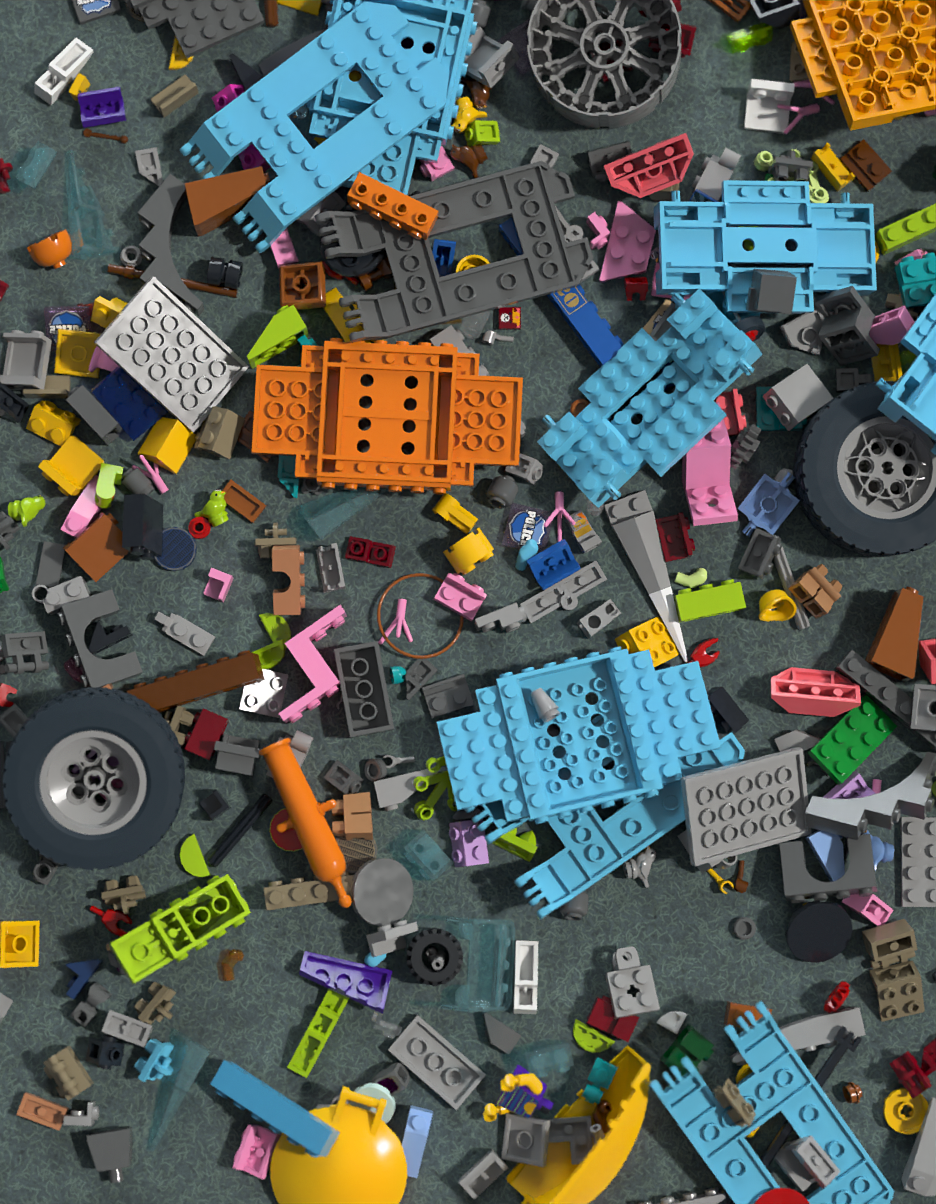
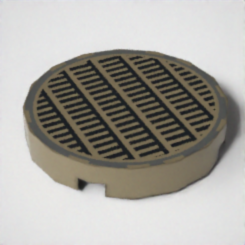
(356, 852)

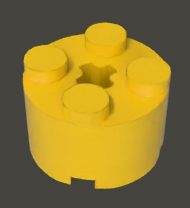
(468, 551)

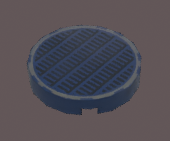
(177, 549)

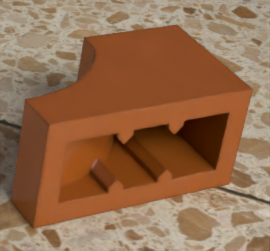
(735, 1010)

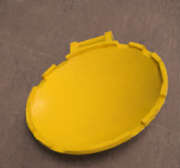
(360, 1168)

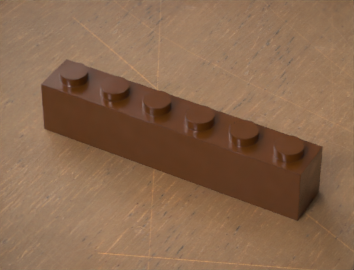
(202, 682)

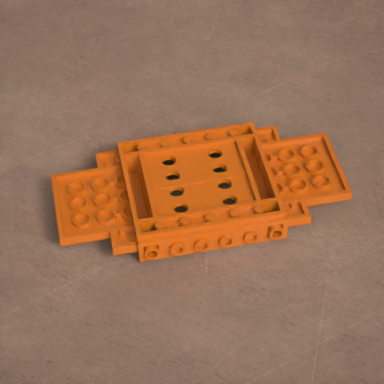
(457, 416)

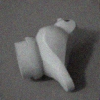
(640, 865)

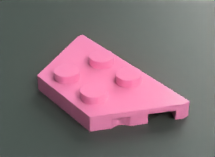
(627, 245)

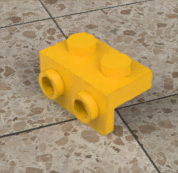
(52, 422)

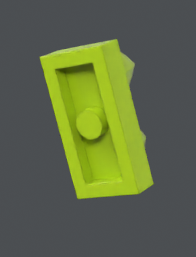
(521, 846)

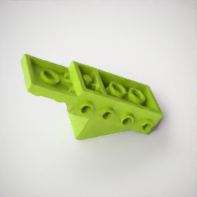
(181, 928)

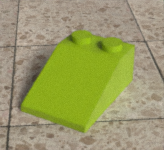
(278, 336)

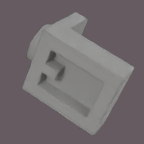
(528, 469)
(78, 1117)

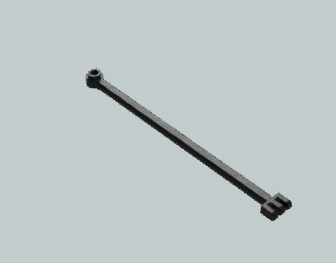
(821, 1077)

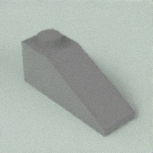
(397, 789)

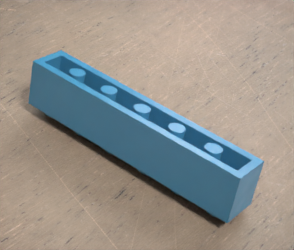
(275, 1109)

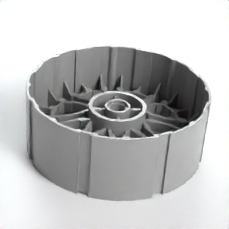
(614, 113)

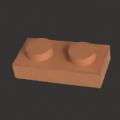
(42, 1111)

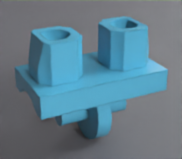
(158, 1062)

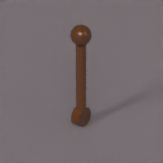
(88, 133)

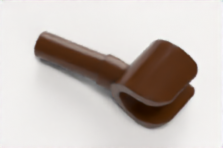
(740, 885)

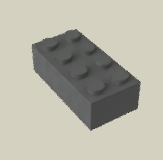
(364, 689)

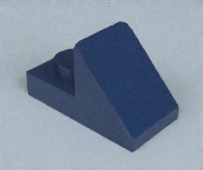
(85, 970)

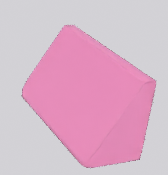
(283, 250)

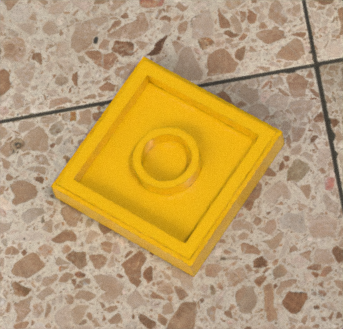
(75, 353)

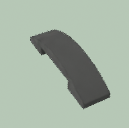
(285, 53)

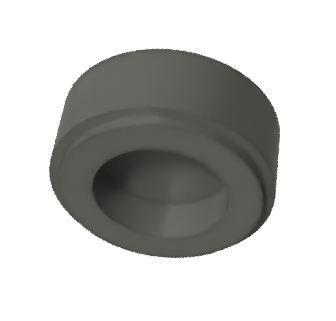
(375, 770)
(744, 928)

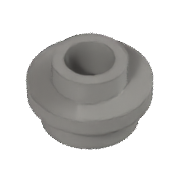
(128, 250)

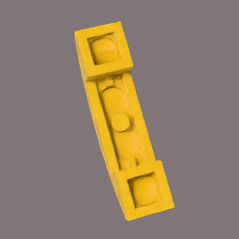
(336, 312)

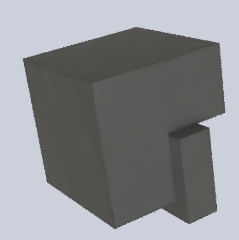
(771, 291)
(237, 754)

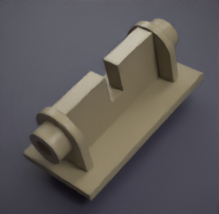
(741, 1111)

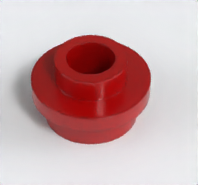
(199, 534)

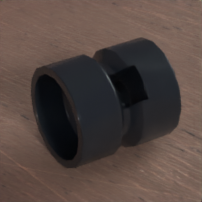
(224, 273)

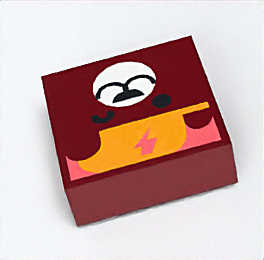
(510, 318)

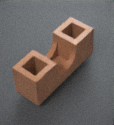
(288, 560)

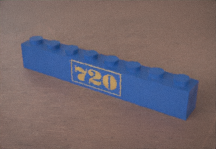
(576, 311)

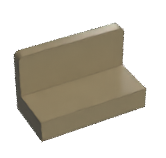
(175, 95)
(54, 388)

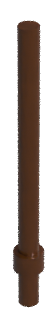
(131, 272)

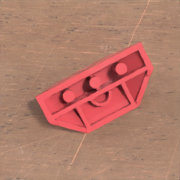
(651, 167)
(814, 692)

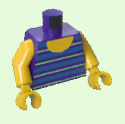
(520, 1094)

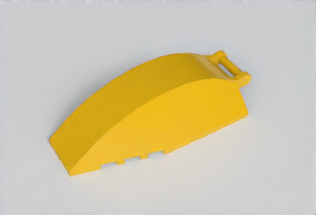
(581, 1183)

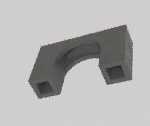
(95, 671)
(857, 880)

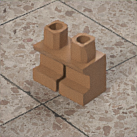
(816, 590)
(357, 817)

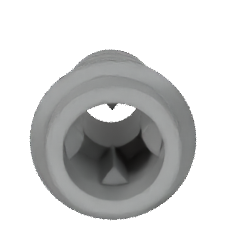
(544, 705)

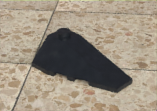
(776, 12)

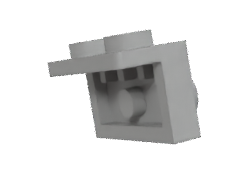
(390, 939)

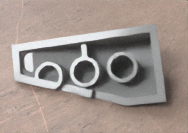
(920, 1169)

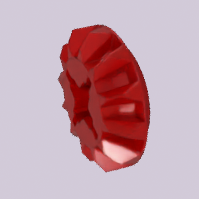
(837, 997)

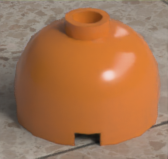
(52, 250)

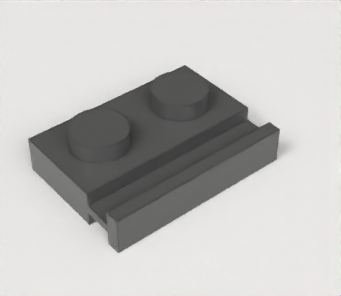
(447, 696)

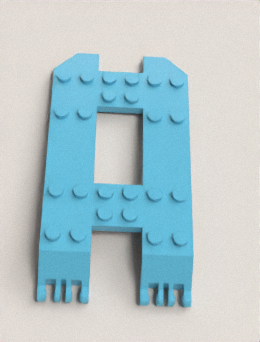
(312, 174)
(602, 846)
(775, 1085)

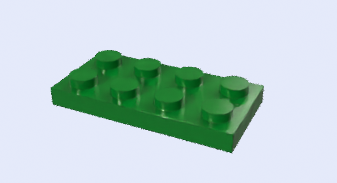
(852, 740)

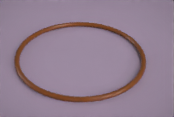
(385, 637)

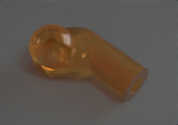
(229, 962)

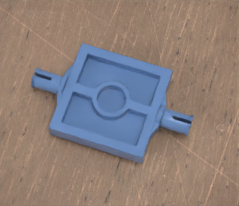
(768, 504)

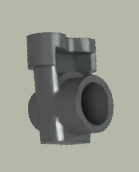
(45, 862)

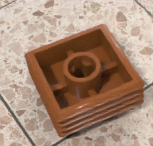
(291, 280)

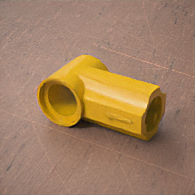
(451, 511)

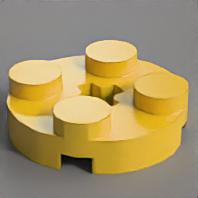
(899, 1122)

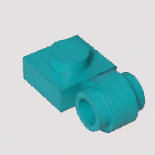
(600, 1075)

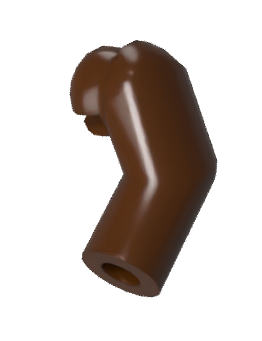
(600, 1113)

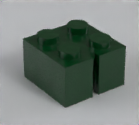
(689, 1044)

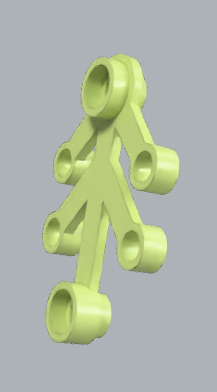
(814, 187)

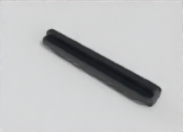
(239, 830)

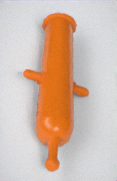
(307, 817)

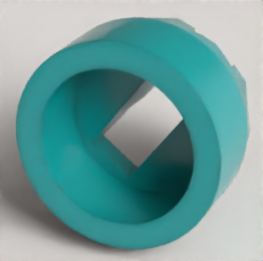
(398, 674)

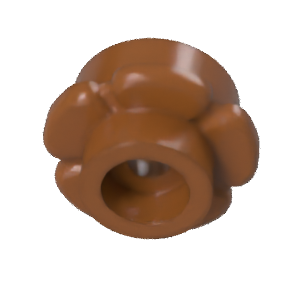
(854, 1091)

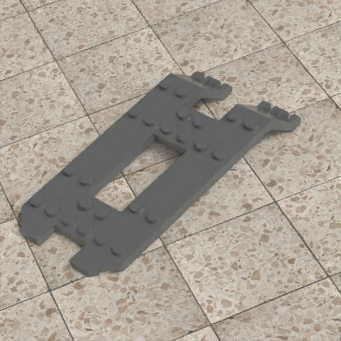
(429, 300)

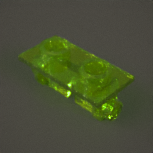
(758, 35)

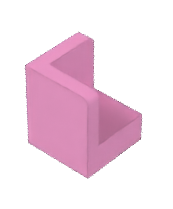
(218, 584)

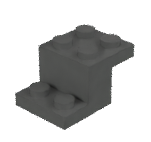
(846, 325)

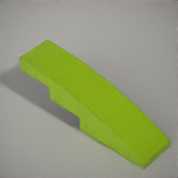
(318, 1033)

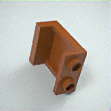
(98, 547)

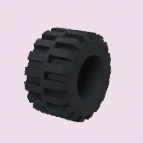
(454, 962)

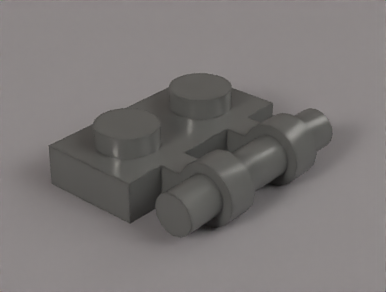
(25, 644)

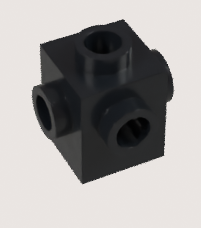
(105, 1052)

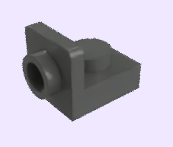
(344, 778)

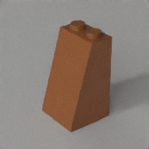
(221, 197)
(898, 636)

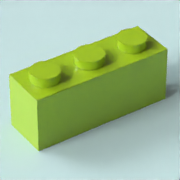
(907, 230)
(709, 601)

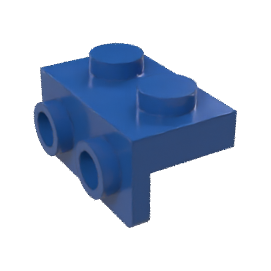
(553, 564)

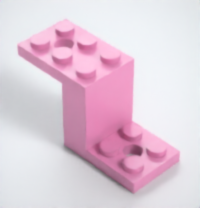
(708, 478)
(313, 664)

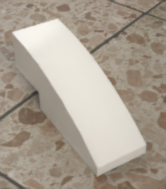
(62, 71)
(525, 977)

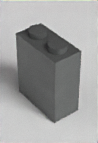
(94, 414)

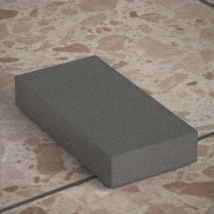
(51, 564)

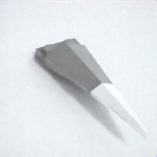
(639, 536)

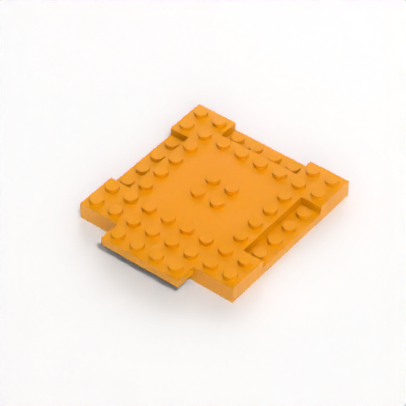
(871, 56)

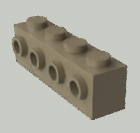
(303, 892)

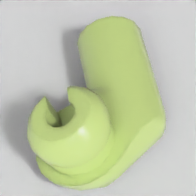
(692, 580)

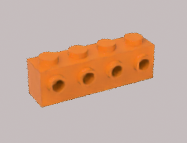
(392, 206)

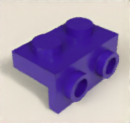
(101, 107)

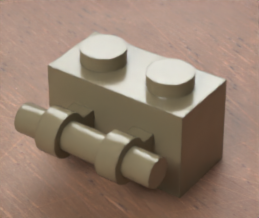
(219, 432)
(890, 943)
(67, 1073)

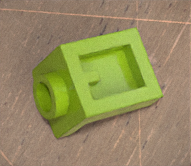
(482, 133)

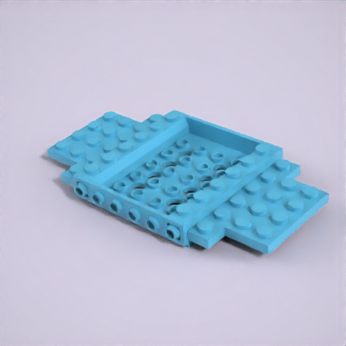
(438, 22)
(646, 718)

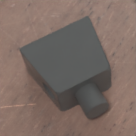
(111, 1151)

